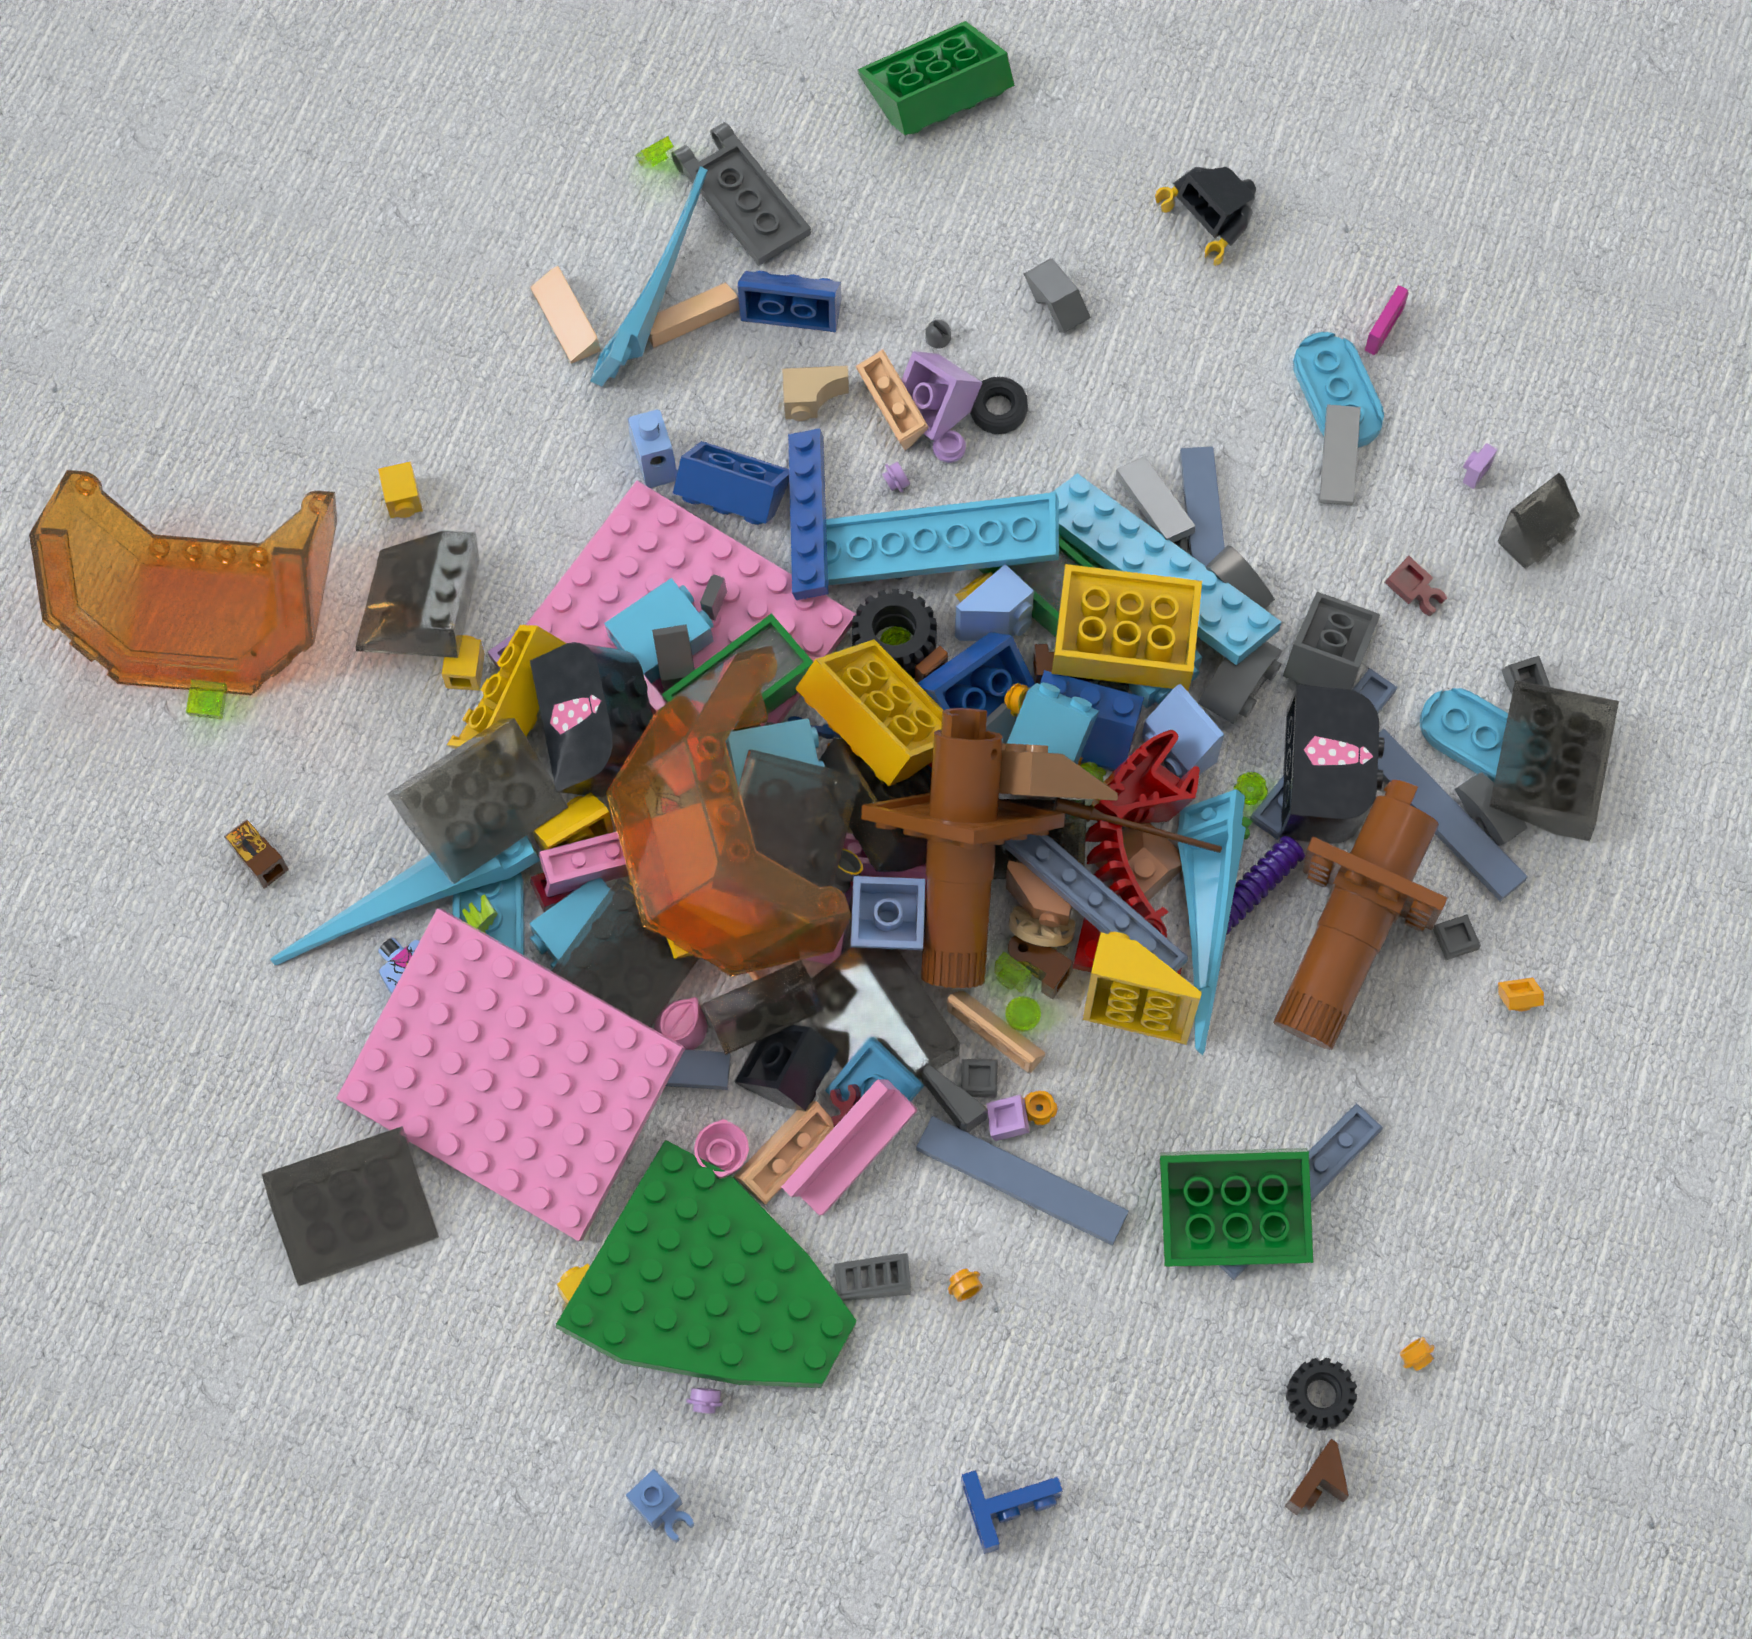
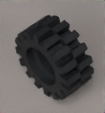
(1314, 1415)

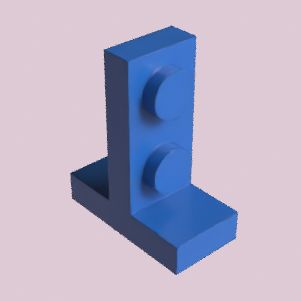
(1005, 1506)

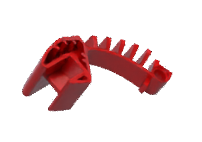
(1145, 795)

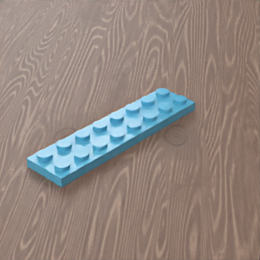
(943, 538)
(1126, 543)

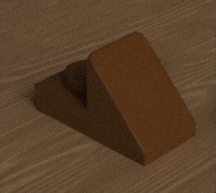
(1326, 1473)

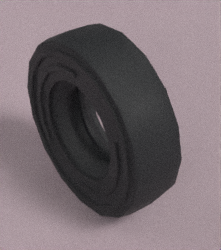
(1000, 423)

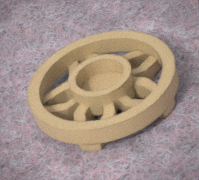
(1036, 933)

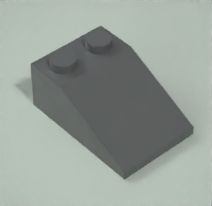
(1331, 643)

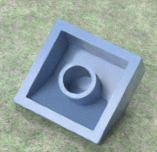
(997, 605)
(1198, 735)
(888, 913)

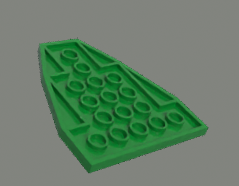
(707, 1286)

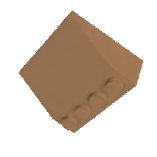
(1036, 772)

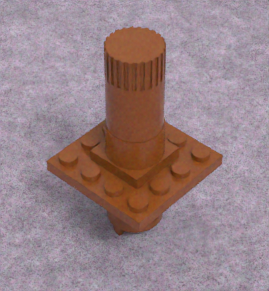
(962, 830)
(1366, 898)

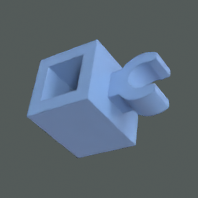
(658, 1504)

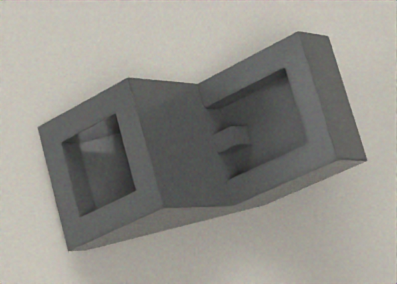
(1060, 294)
(673, 654)

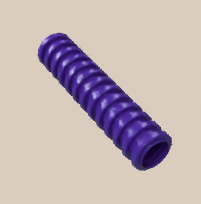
(1263, 878)

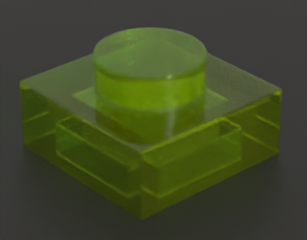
(655, 153)
(206, 699)
(1012, 973)

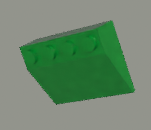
(937, 77)
(1236, 1207)

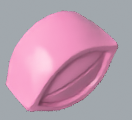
(683, 1023)
(722, 1146)

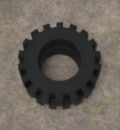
(900, 611)

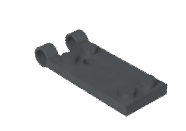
(753, 205)

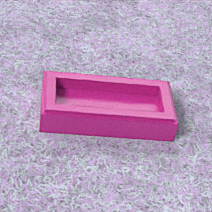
(1386, 320)

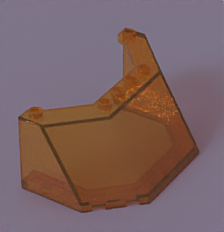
(177, 604)
(693, 843)

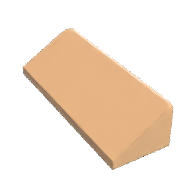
(693, 314)
(565, 316)
(892, 398)
(994, 1030)
(785, 1152)

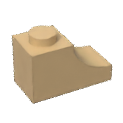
(810, 388)

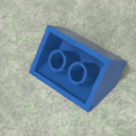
(789, 300)
(731, 482)
(979, 675)
(1115, 723)

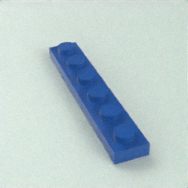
(808, 514)

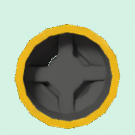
(848, 868)

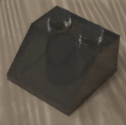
(1540, 523)

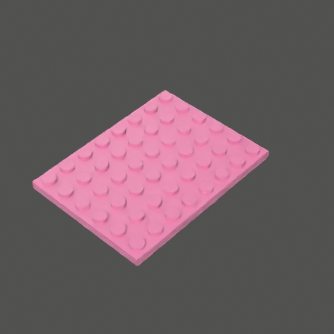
(657, 540)
(510, 1074)

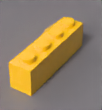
(512, 689)

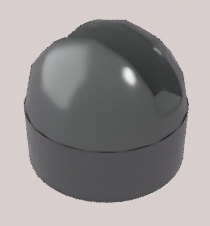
(934, 337)

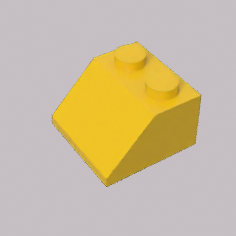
(582, 820)

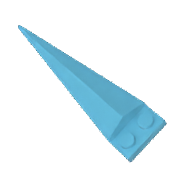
(635, 330)
(412, 888)
(1210, 890)

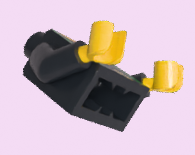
(1216, 200)

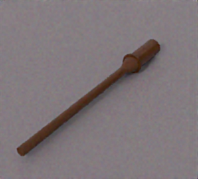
(1090, 813)

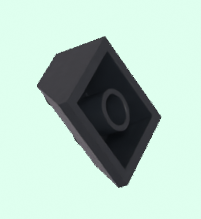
(788, 1066)

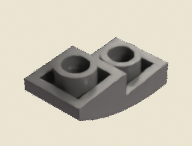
(1235, 570)
(1476, 798)

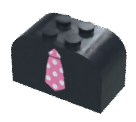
(590, 713)
(1329, 763)

